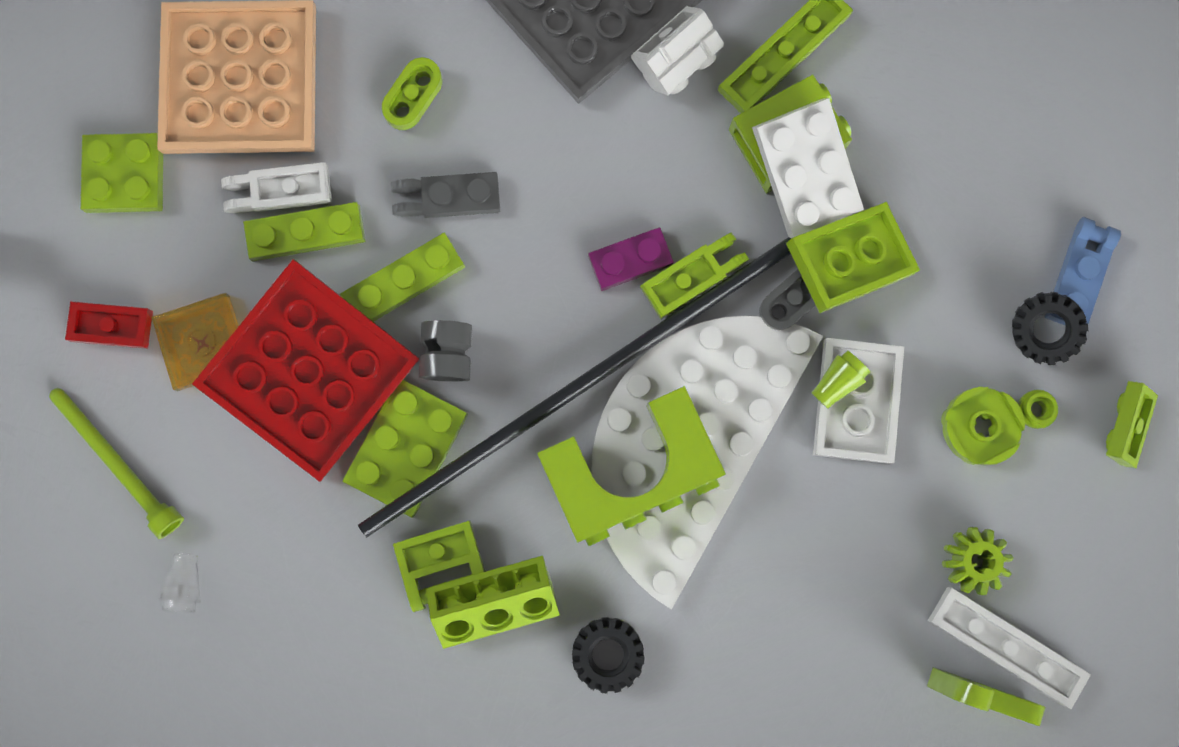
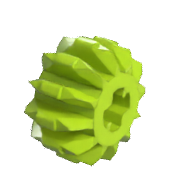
(988, 549)

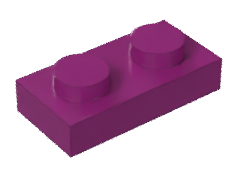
(630, 259)

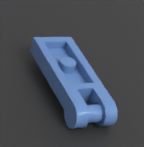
(1085, 269)

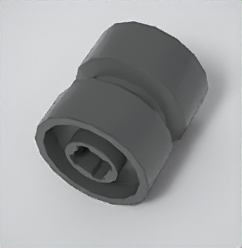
(445, 351)

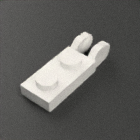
(280, 188)

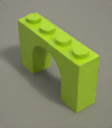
(689, 466)

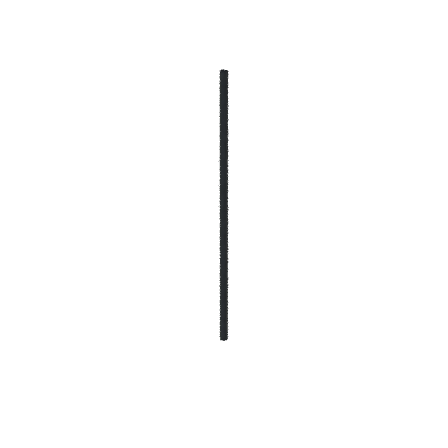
(573, 389)

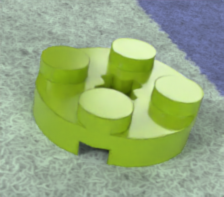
(1004, 433)

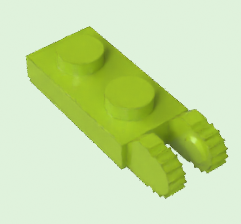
(690, 277)

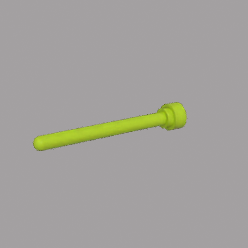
(161, 517)

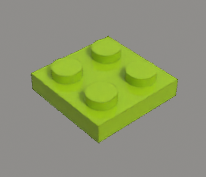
(121, 173)

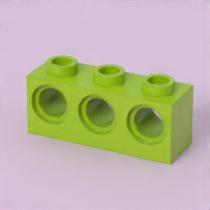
(492, 602)

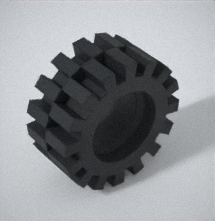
(1056, 351)
(613, 679)

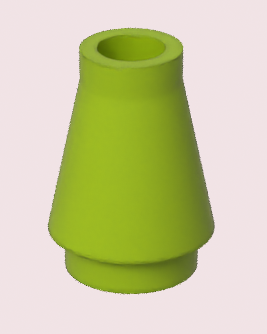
(840, 379)

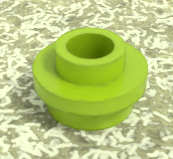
(1048, 405)

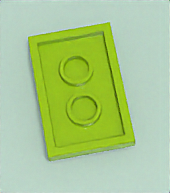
(852, 257)
(405, 444)

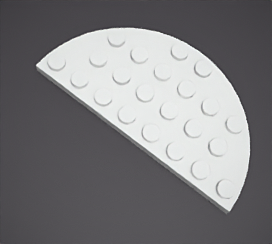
(739, 385)

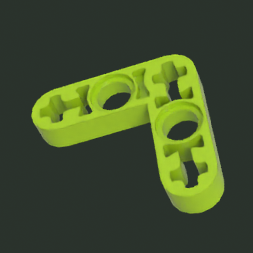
(985, 697)

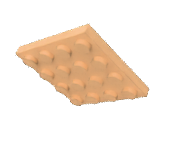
(237, 77)

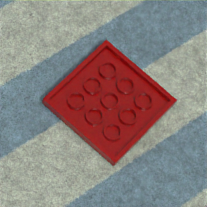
(306, 370)

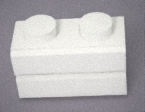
(678, 51)

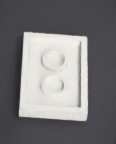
(808, 167)
(866, 419)

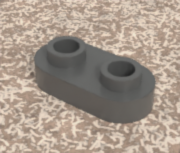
(791, 299)

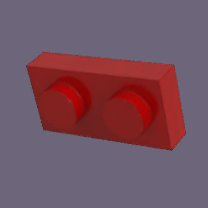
(109, 325)

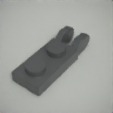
(449, 195)

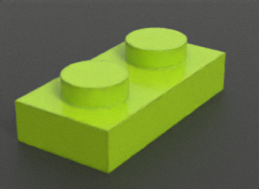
(1132, 423)

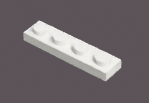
(1009, 647)

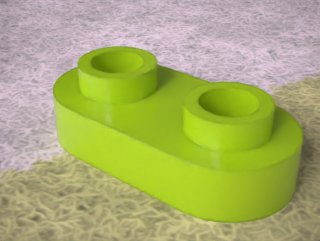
(407, 93)

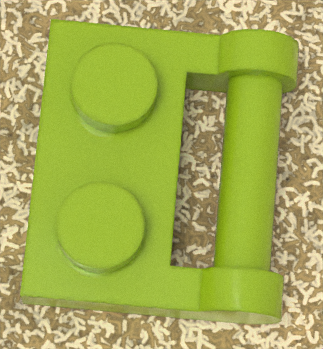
(435, 553)

